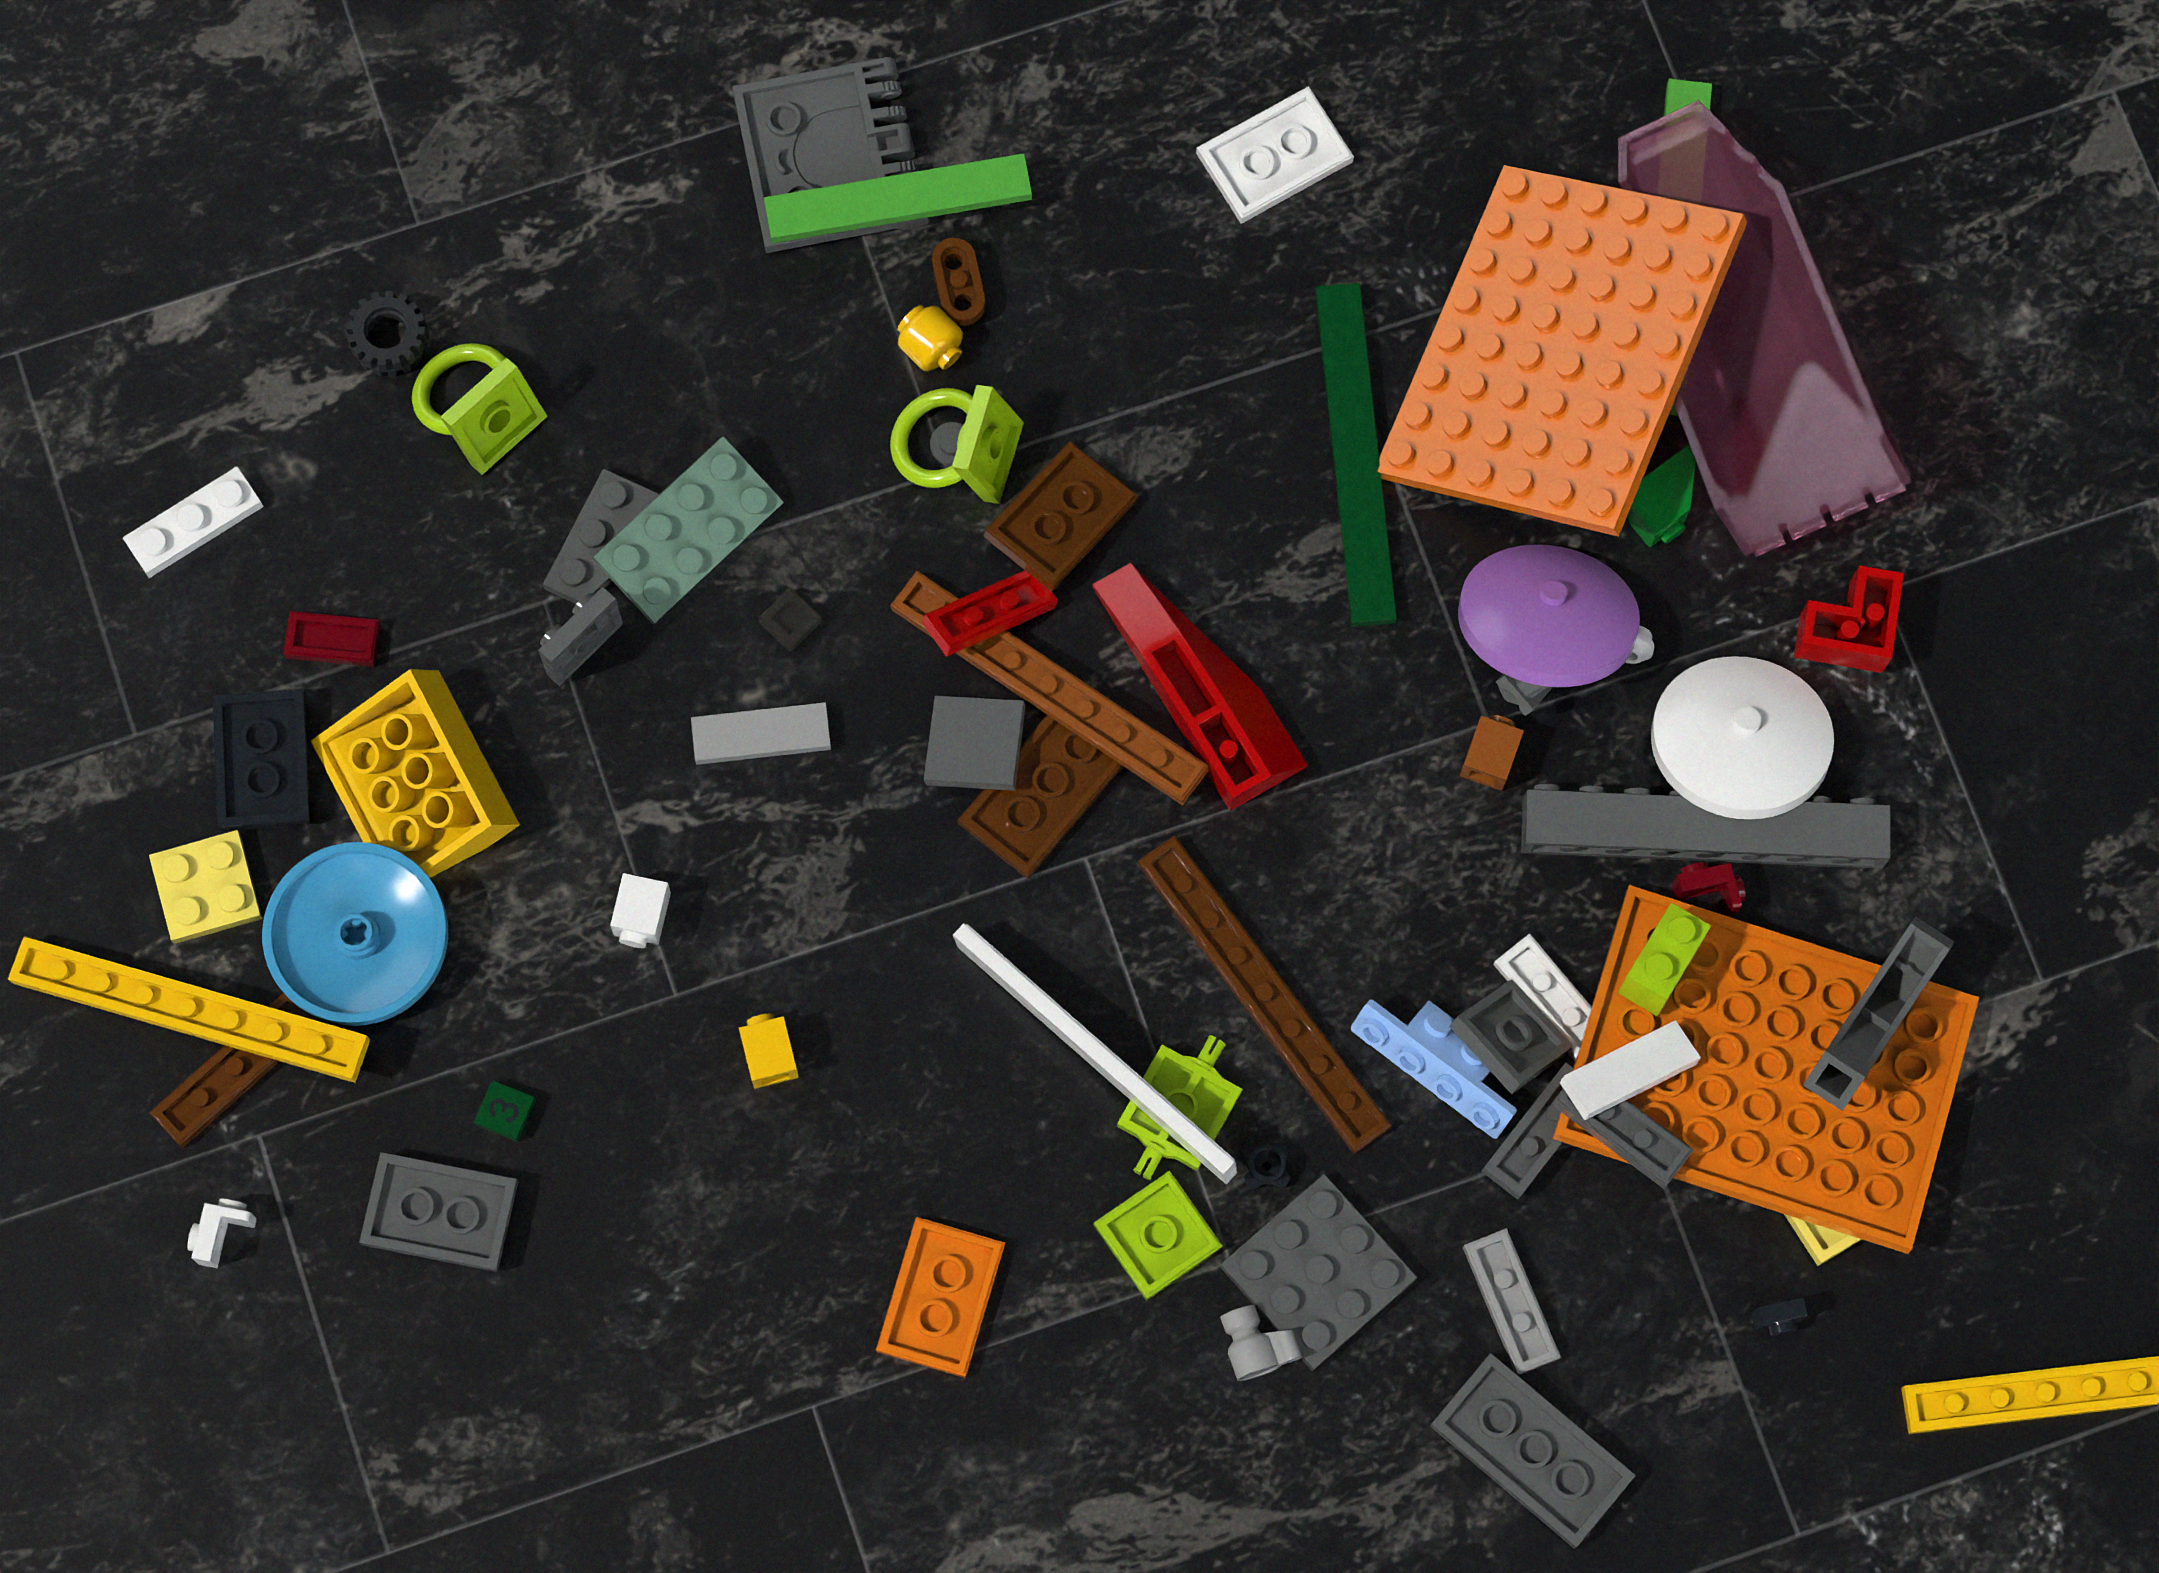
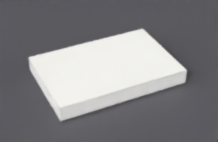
(1274, 155)

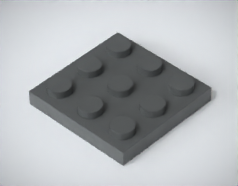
(1318, 1271)

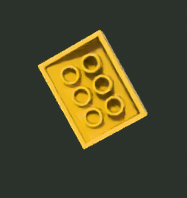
(415, 774)

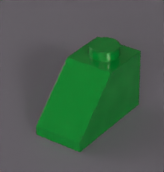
(1664, 499)

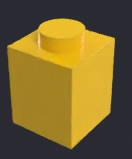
(768, 1050)

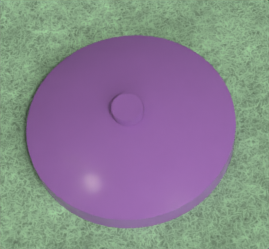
(1548, 615)

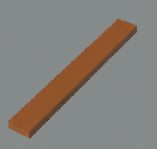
(1066, 699)

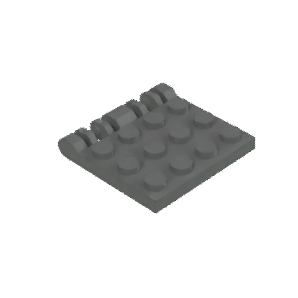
(822, 133)

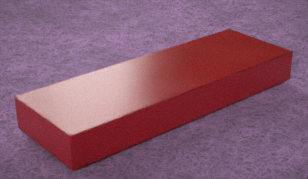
(988, 612)

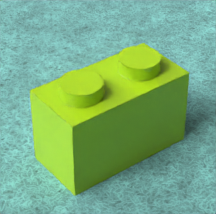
(1664, 959)

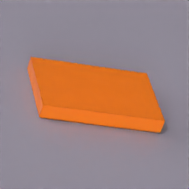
(940, 1297)

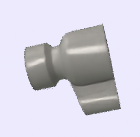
(1256, 1352)

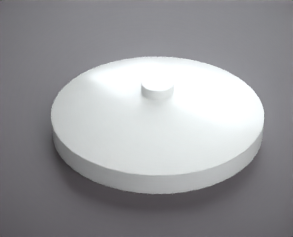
(1742, 737)

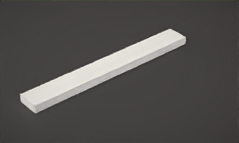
(1096, 1053)

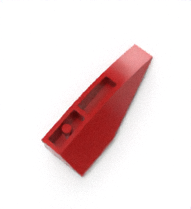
(1203, 690)

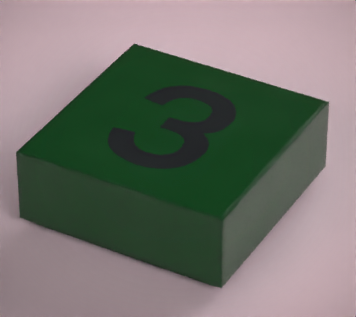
(504, 1111)

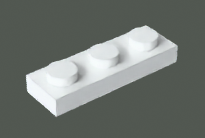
(193, 522)

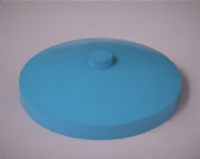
(355, 933)

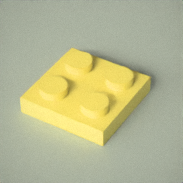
(205, 887)

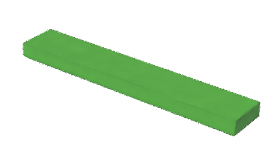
(897, 198)

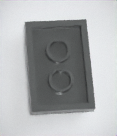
(438, 1212)

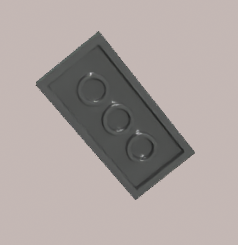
(1532, 1450)

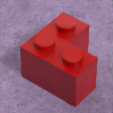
(1857, 633)

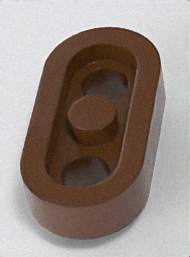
(959, 283)

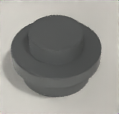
(944, 442)

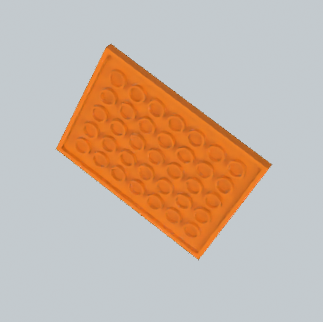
(1561, 348)
(1761, 1021)

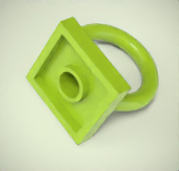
(490, 415)
(983, 444)

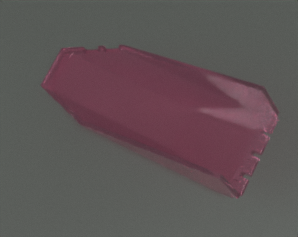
(1775, 381)

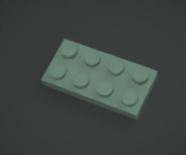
(687, 530)

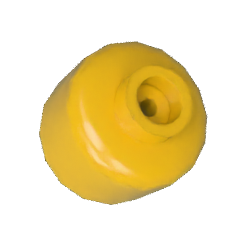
(930, 338)

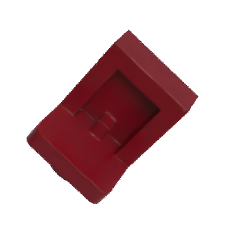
(1702, 880)

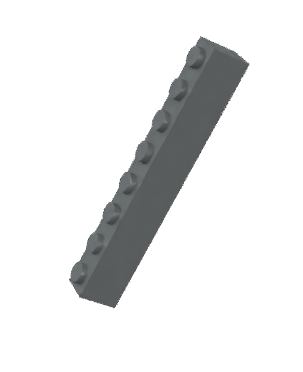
(1676, 829)

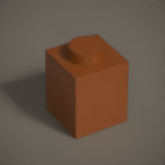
(1492, 751)

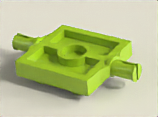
(1194, 1090)

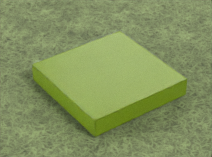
(1158, 1235)

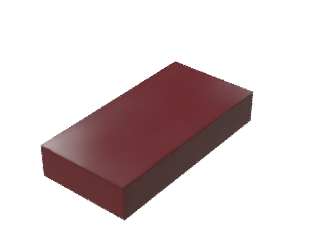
(332, 639)

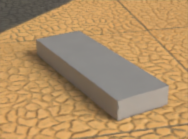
(760, 733)
(1511, 1302)

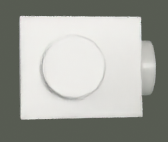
(208, 1236)

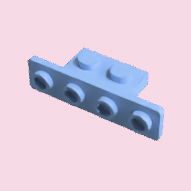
(1437, 1060)

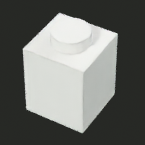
(640, 910)

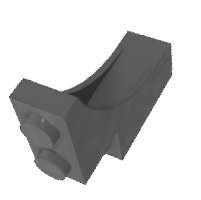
(1878, 1013)

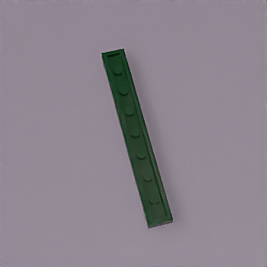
(1355, 455)

